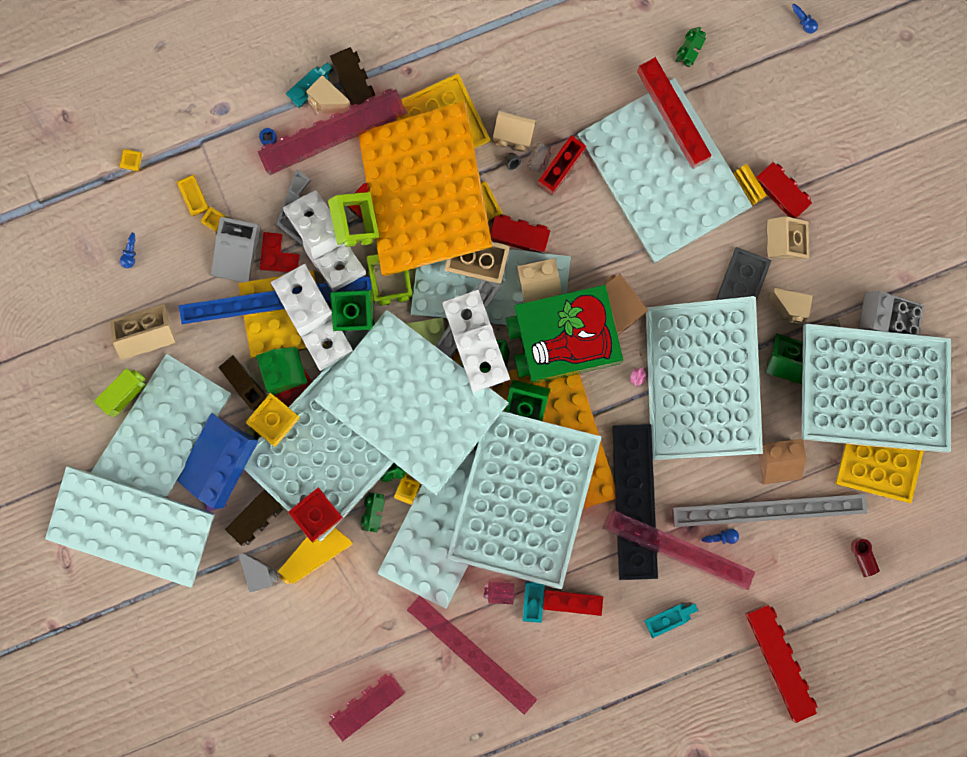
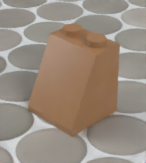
(624, 303)
(782, 461)

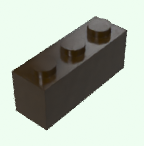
(351, 76)
(254, 518)

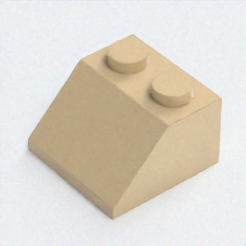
(326, 97)
(513, 131)
(788, 238)
(539, 280)
(791, 305)

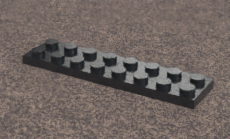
(634, 496)

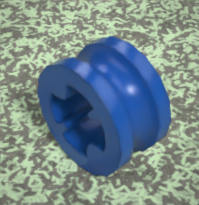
(268, 131)

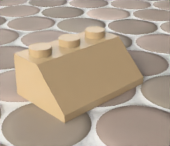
(483, 264)
(142, 332)

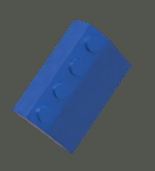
(217, 461)

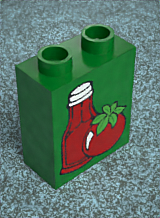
(565, 335)

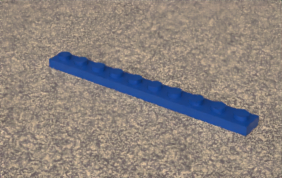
(253, 303)

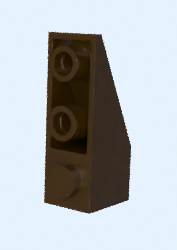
(243, 383)

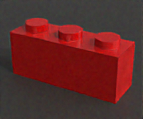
(561, 165)
(783, 190)
(519, 234)
(573, 602)

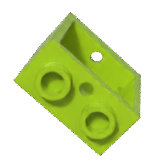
(339, 220)
(385, 300)
(121, 392)

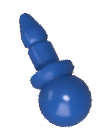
(809, 25)
(127, 259)
(730, 536)

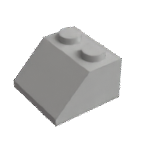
(257, 573)

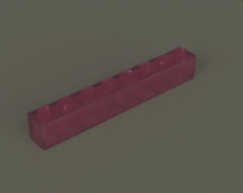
(332, 131)
(678, 550)
(499, 592)
(472, 654)

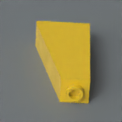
(311, 556)

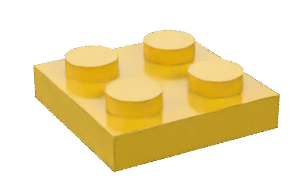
(272, 419)

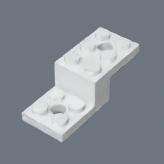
(321, 242)
(311, 317)
(475, 341)

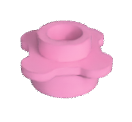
(638, 376)

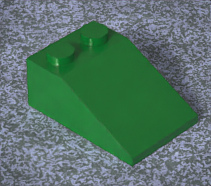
(527, 400)

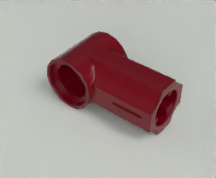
(866, 558)

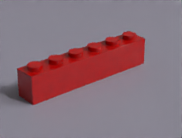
(674, 113)
(781, 664)

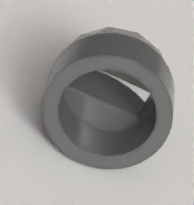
(511, 165)

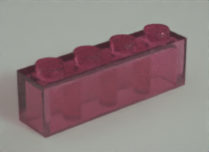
(366, 707)

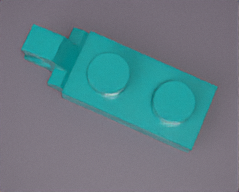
(298, 93)
(533, 602)
(669, 619)

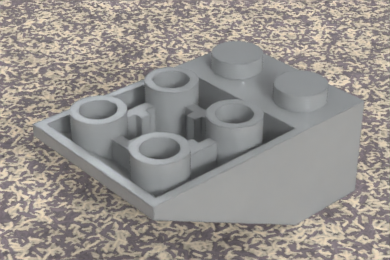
(235, 249)
(890, 314)

